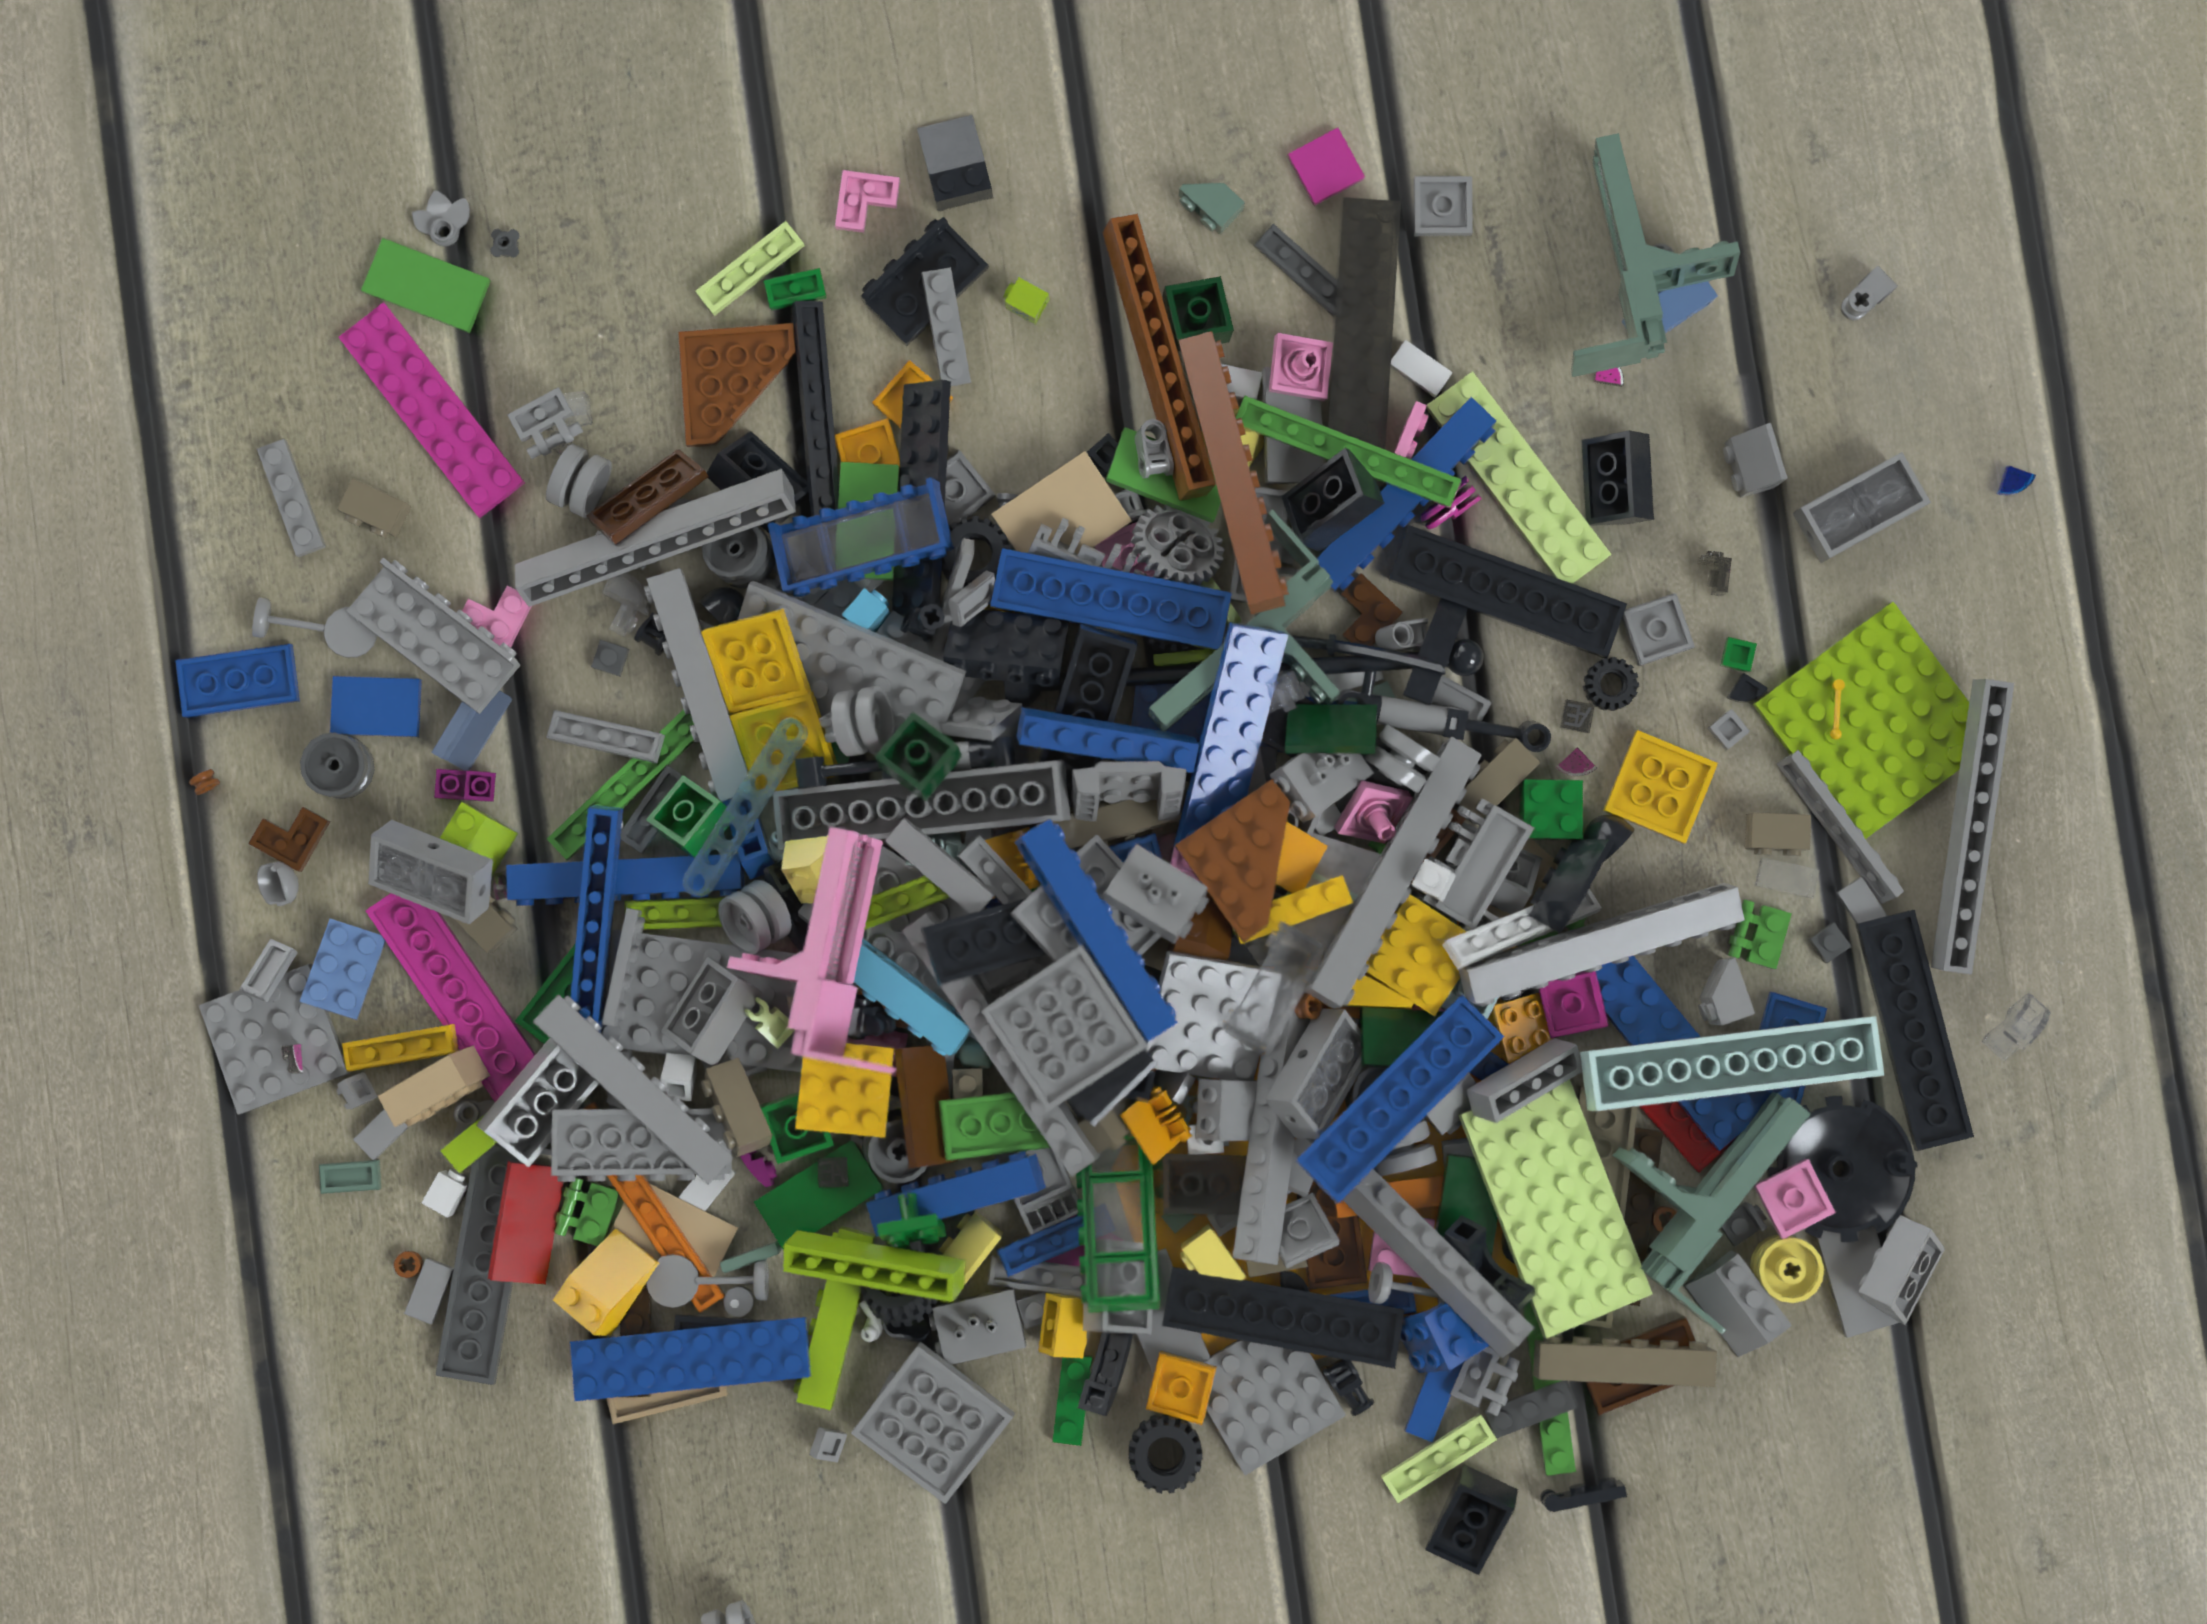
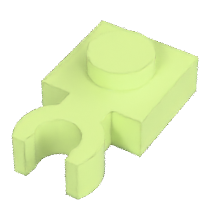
(772, 1023)

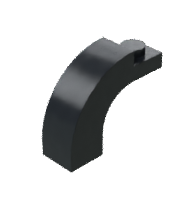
(1470, 1242)

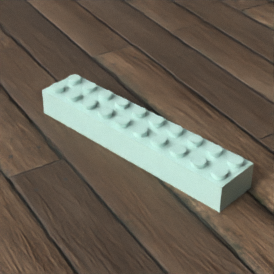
(1731, 1063)

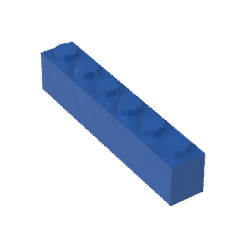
(1106, 739)
(964, 1191)

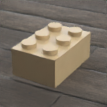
(434, 1087)

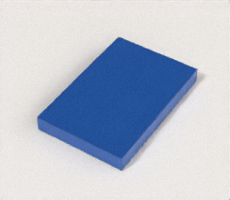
(375, 706)

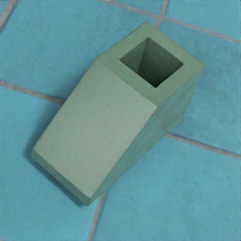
(1213, 203)

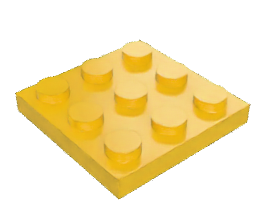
(756, 661)
(756, 725)
(1660, 786)
(1414, 956)
(846, 1096)

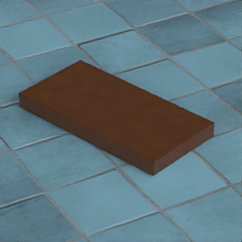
(647, 496)
(921, 1087)
(1344, 1262)
(1611, 1396)

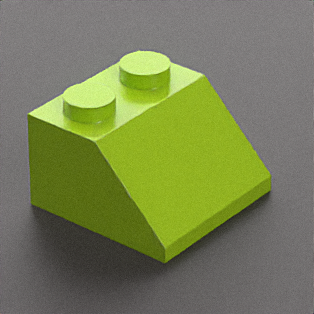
(479, 834)

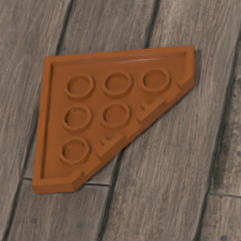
(727, 373)
(1241, 856)

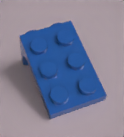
(1439, 1339)

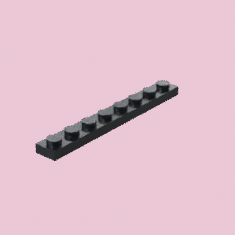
(816, 405)

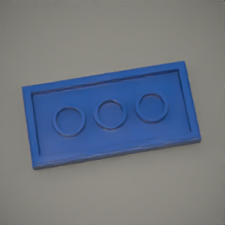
(237, 680)
(1784, 1012)

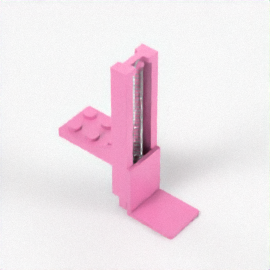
(825, 985)

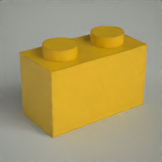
(1062, 1327)

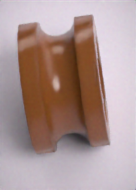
(204, 782)
(1308, 1007)
(1655, 1215)
(407, 1255)

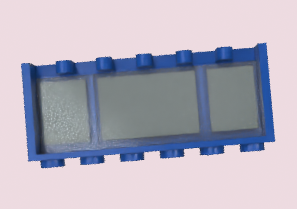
(861, 539)

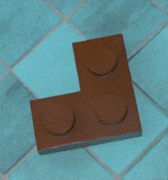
(1374, 608)
(291, 846)

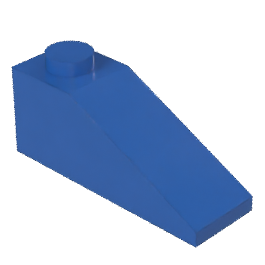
(755, 849)

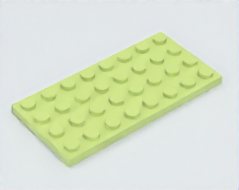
(1557, 1210)

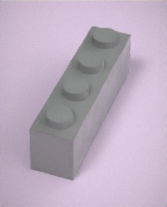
(1524, 1080)

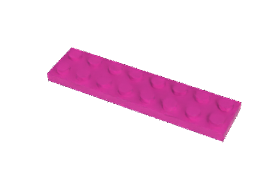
(431, 410)
(453, 987)

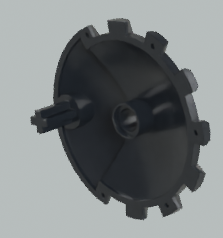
(1875, 1160)

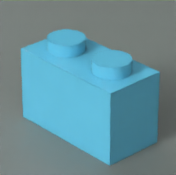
(868, 610)

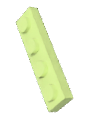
(750, 268)
(1438, 1458)

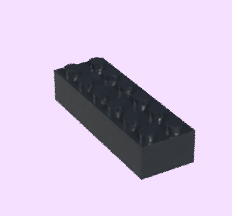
(1092, 687)

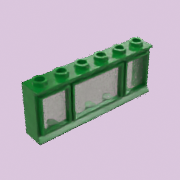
(1118, 1231)

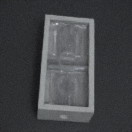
(1861, 507)
(430, 871)
(1318, 1074)

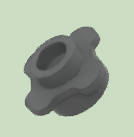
(511, 249)

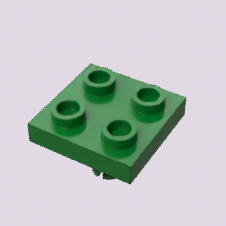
(911, 1226)

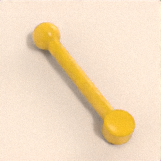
(1837, 685)

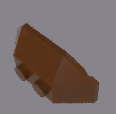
(1208, 936)

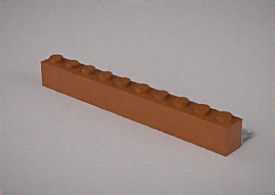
(1158, 355)
(1232, 474)

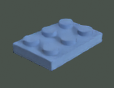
(343, 969)

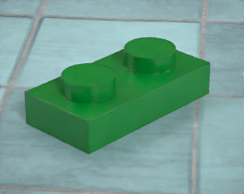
(795, 287)

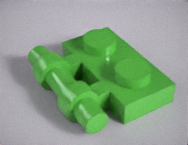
(1767, 935)
(596, 1213)

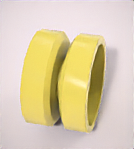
(1804, 1270)

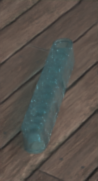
(732, 814)

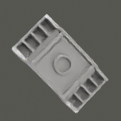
(1127, 782)
(1052, 1203)

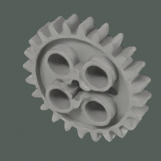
(1187, 561)

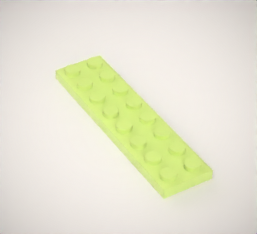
(1525, 488)

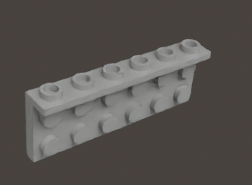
(434, 636)
(619, 1145)

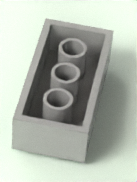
(524, 1111)

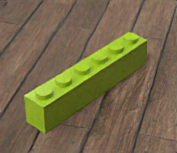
(874, 1265)
(830, 1334)

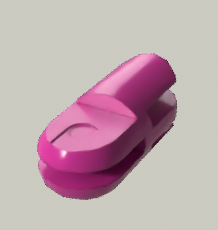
(1452, 512)

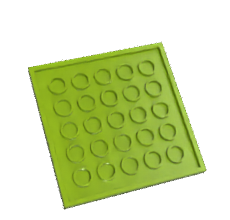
(1897, 719)

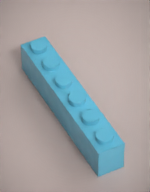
(909, 1000)

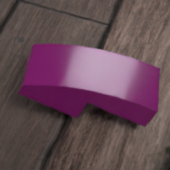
(465, 785)
(760, 1168)

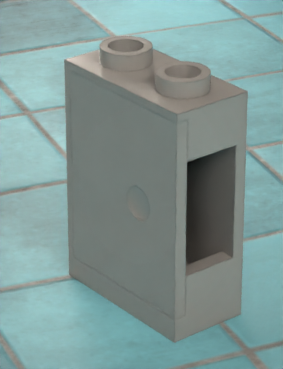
(1319, 780)
(1156, 894)
(1224, 1109)
(978, 1326)

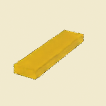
(400, 1047)

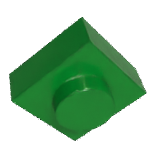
(1738, 654)

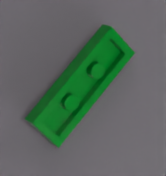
(1068, 1417)

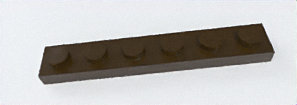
(1640, 1195)

